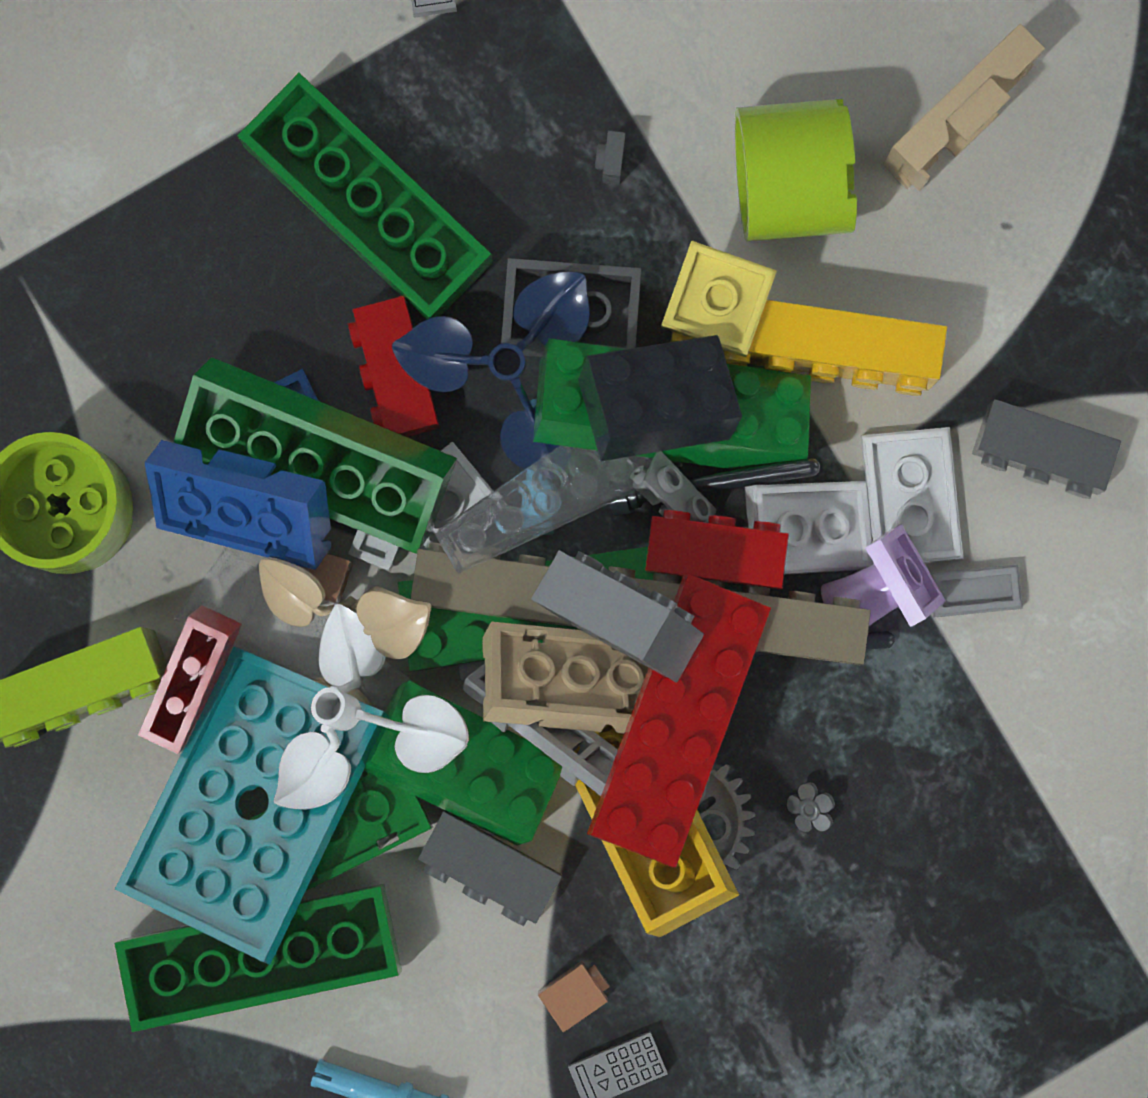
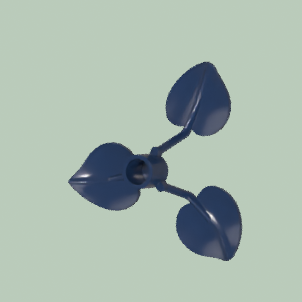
(439, 349)

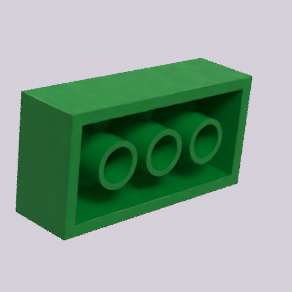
(493, 783)

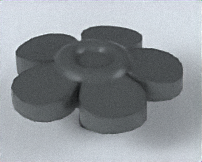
(811, 808)

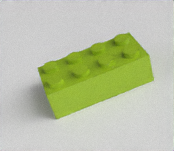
(80, 683)

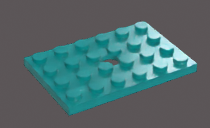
(197, 849)

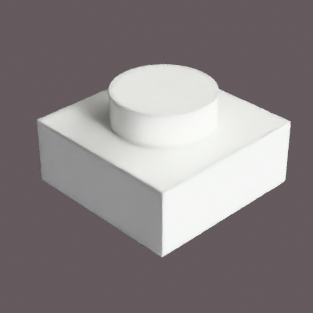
(373, 550)

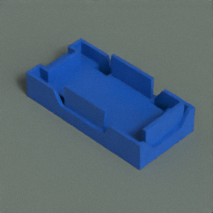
(239, 504)

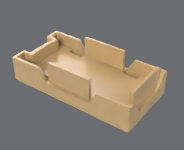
(964, 109)
(568, 674)

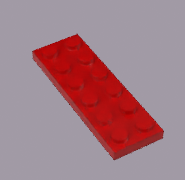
(679, 728)

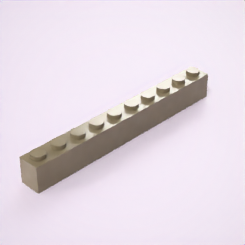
(505, 590)

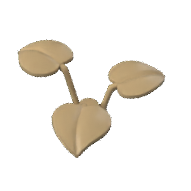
(390, 619)

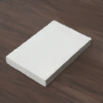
(914, 486)
(824, 523)

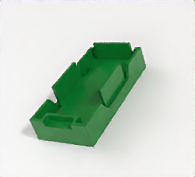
(370, 815)

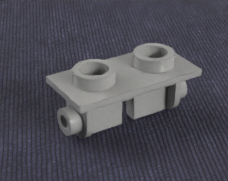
(668, 485)

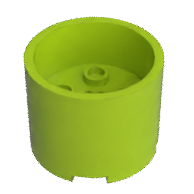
(795, 170)
(52, 467)

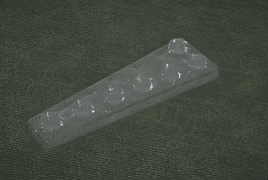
(537, 501)

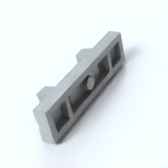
(589, 765)

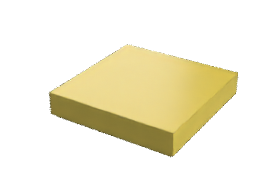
(719, 298)

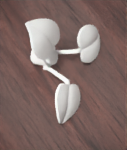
(310, 766)

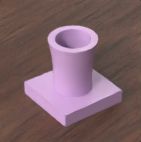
(893, 581)

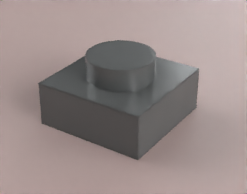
(610, 157)

